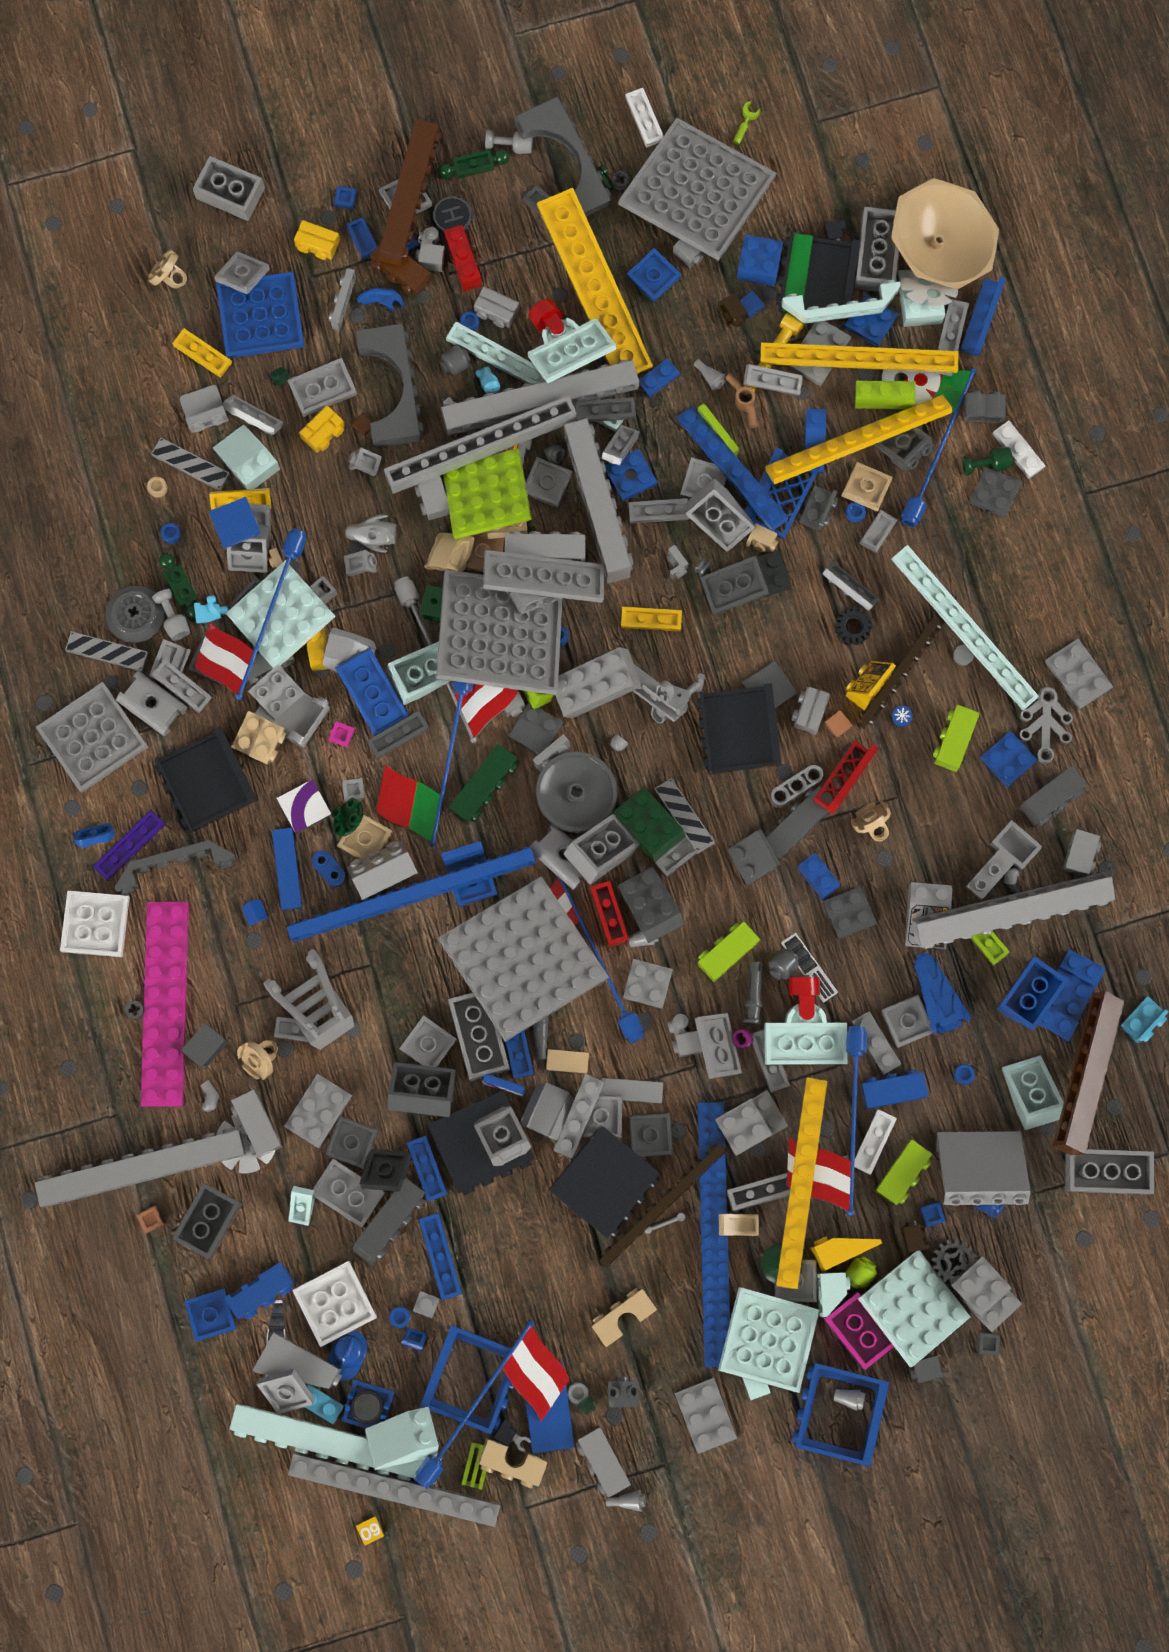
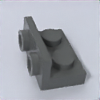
(818, 508)

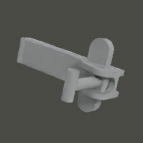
(665, 698)

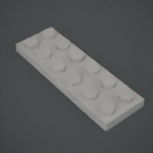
(543, 576)

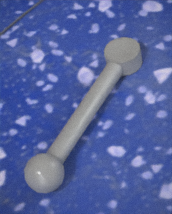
(680, 1217)

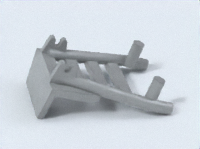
(331, 1029)

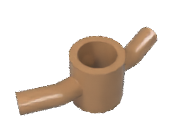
(744, 406)

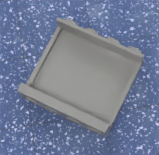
(983, 1168)

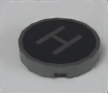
(452, 213)

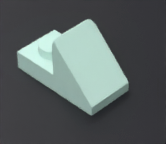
(301, 1205)

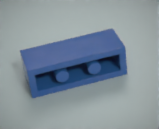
(894, 1089)

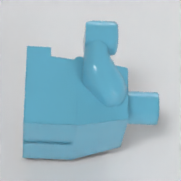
(210, 611)

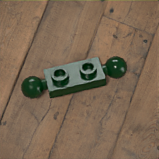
(473, 164)
(179, 585)

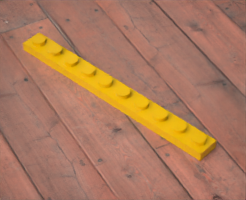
(859, 357)
(858, 439)
(801, 1183)

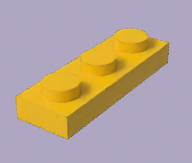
(202, 353)
(254, 496)
(651, 619)

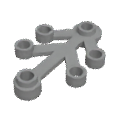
(1046, 722)

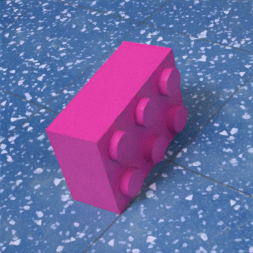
(858, 1331)

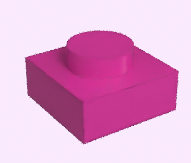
(341, 734)

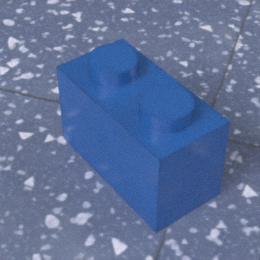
(818, 876)

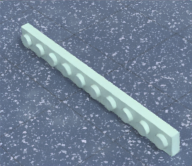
(503, 359)
(965, 627)

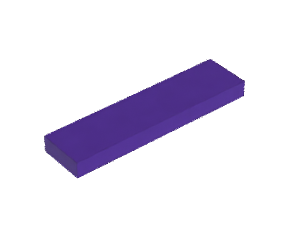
(129, 845)

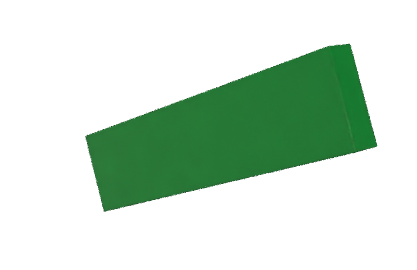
(798, 265)

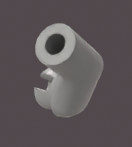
(211, 1096)

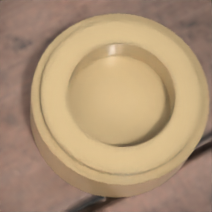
(157, 487)

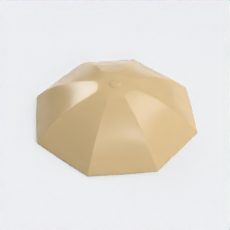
(945, 233)

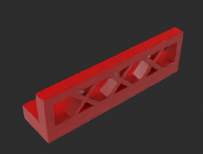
(852, 777)

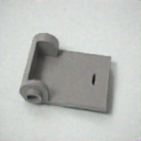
(300, 718)

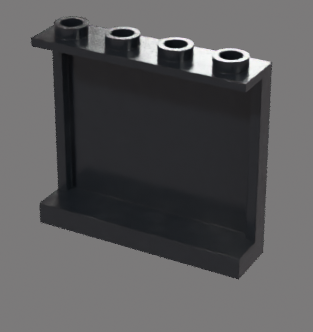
(829, 273)
(739, 729)
(205, 781)
(464, 1150)
(604, 1182)

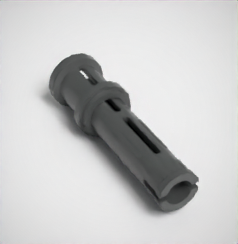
(753, 1001)

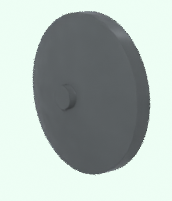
(576, 791)

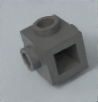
(623, 1392)

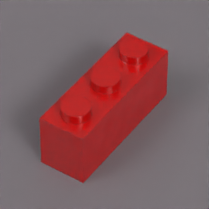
(462, 258)
(609, 914)

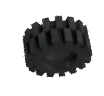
(853, 614)

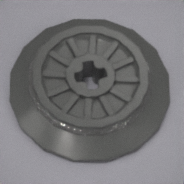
(141, 626)

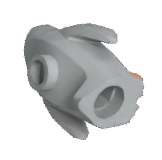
(373, 532)

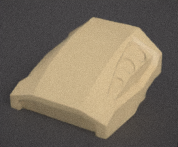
(450, 553)

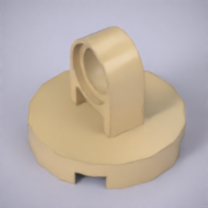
(165, 269)
(870, 818)
(255, 1058)

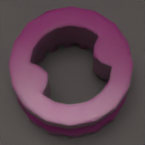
(746, 1033)

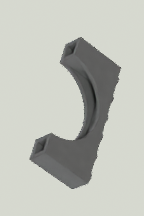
(552, 122)
(402, 423)

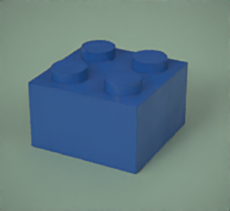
(759, 260)

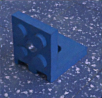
(466, 857)

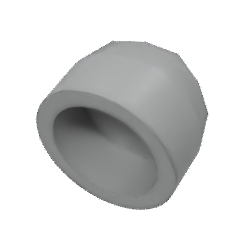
(618, 743)

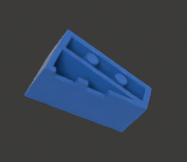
(260, 1292)

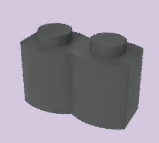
(984, 407)

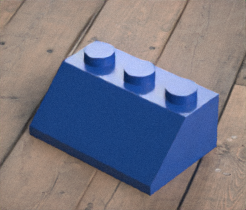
(1032, 994)

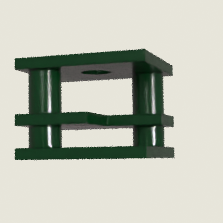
(431, 604)

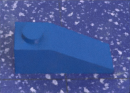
(814, 430)

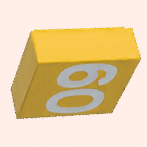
(370, 1530)

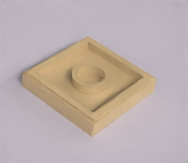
(867, 486)
(365, 839)

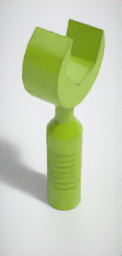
(743, 127)

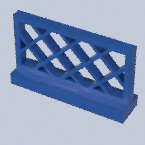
(767, 483)

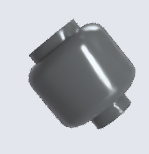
(455, 360)
(783, 964)

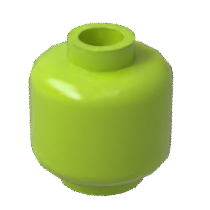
(861, 1272)

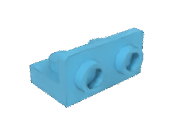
(1144, 1020)

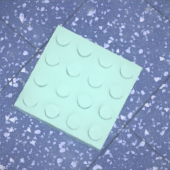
(293, 621)
(914, 1308)
(768, 1340)

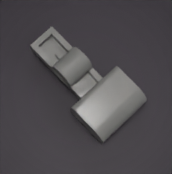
(1012, 848)

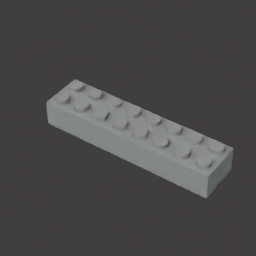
(598, 500)

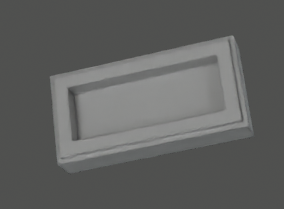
(878, 531)

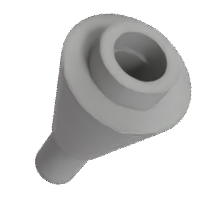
(713, 377)
(632, 1501)

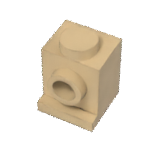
(762, 539)

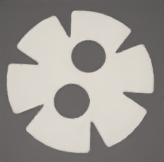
(919, 291)
(921, 394)
(247, 1163)

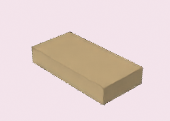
(567, 1061)
(738, 1225)

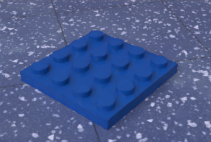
(263, 319)

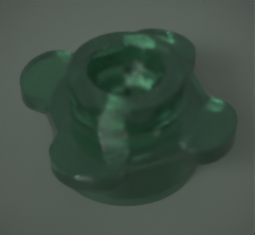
(280, 376)
(587, 1405)

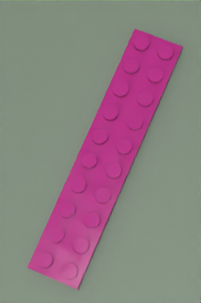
(165, 1004)

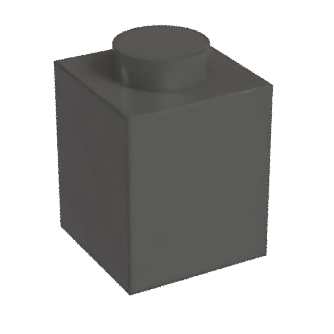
(926, 1369)

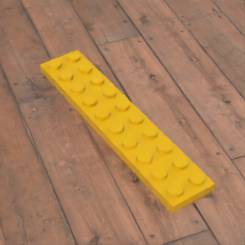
(592, 277)

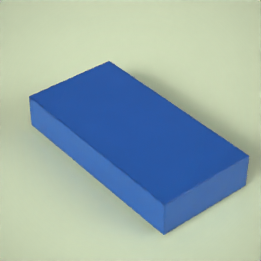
(362, 237)

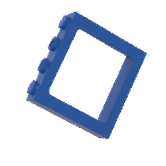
(484, 1424)
(799, 1436)

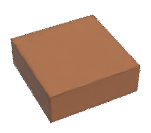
(838, 724)
(150, 1219)

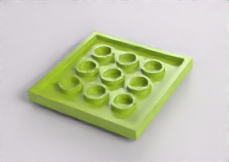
(487, 494)

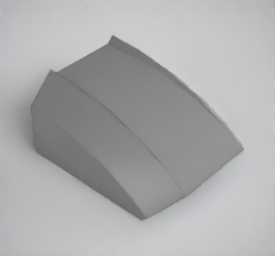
(343, 646)
(547, 1110)
(502, 1136)

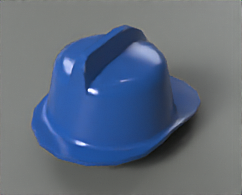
(348, 1354)

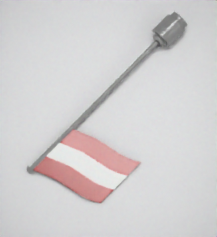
(484, 701)

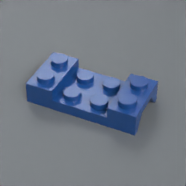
(1069, 1005)

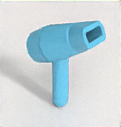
(488, 380)

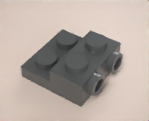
(906, 448)

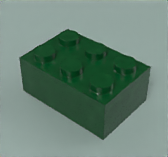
(650, 824)

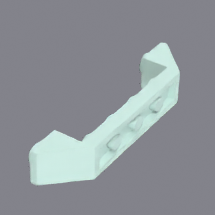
(795, 306)

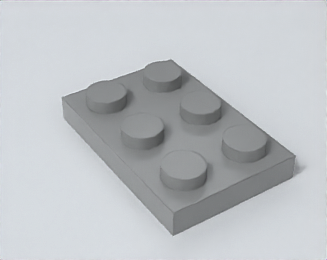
(821, 334)
(322, 387)
(1078, 674)
(718, 1045)
(318, 1111)
(341, 1191)
(705, 1415)

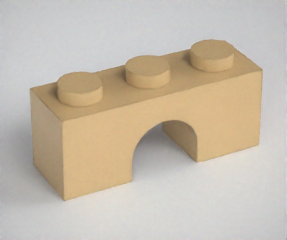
(607, 1326)
(528, 1471)

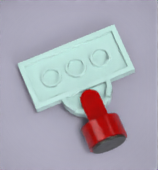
(564, 342)
(805, 1034)

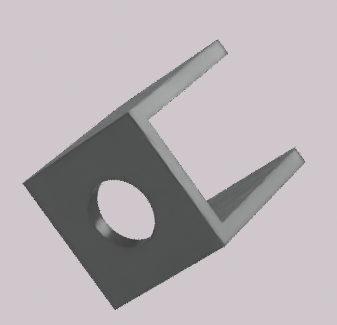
(204, 1046)

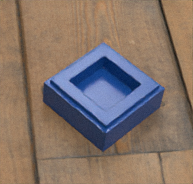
(345, 197)
(752, 304)
(932, 1214)

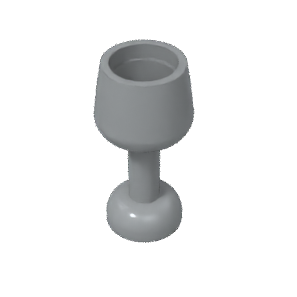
(519, 145)
(175, 625)

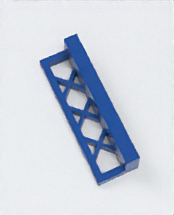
(982, 316)

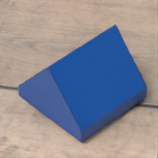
(254, 912)
(414, 1339)

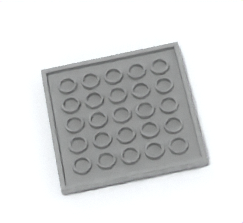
(697, 189)
(491, 642)
(523, 958)

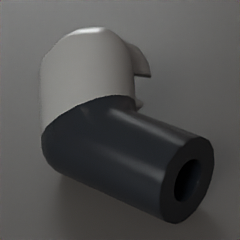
(1010, 881)

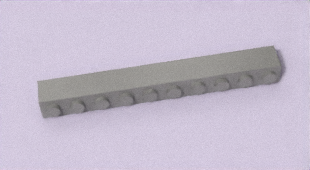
(511, 402)
(480, 444)
(1013, 909)
(141, 1168)
(394, 1489)

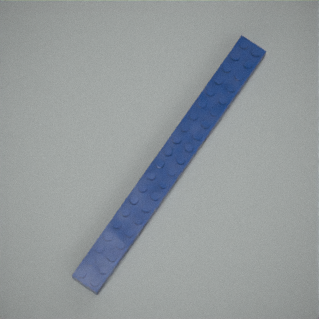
(410, 895)
(713, 1246)

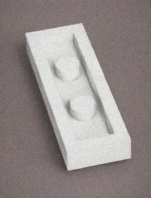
(644, 117)
(1021, 452)
(874, 1141)

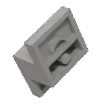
(253, 553)
(751, 1122)
(986, 1294)

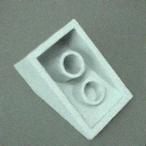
(919, 314)
(247, 458)
(415, 674)
(1033, 1092)
(402, 1439)

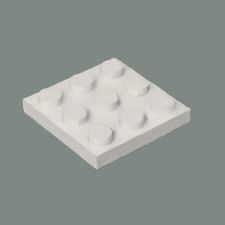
(94, 923)
(334, 1304)

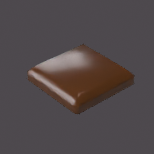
(362, 424)

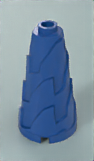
(941, 1001)

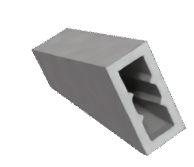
(285, 1355)

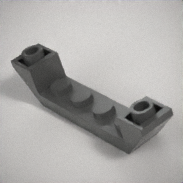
(128, 881)

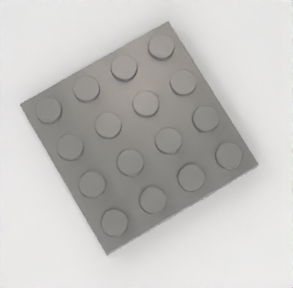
(92, 737)

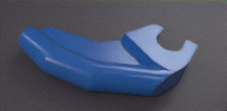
(384, 296)

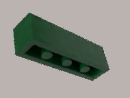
(483, 784)

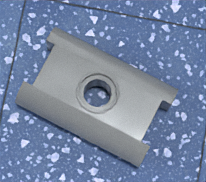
(143, 691)
(548, 853)

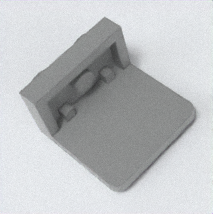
(203, 409)

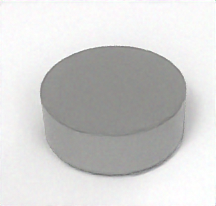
(963, 655)
(577, 1392)

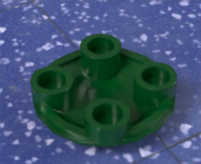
(347, 817)

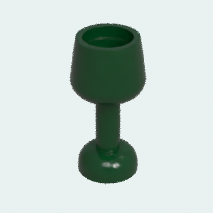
(999, 459)

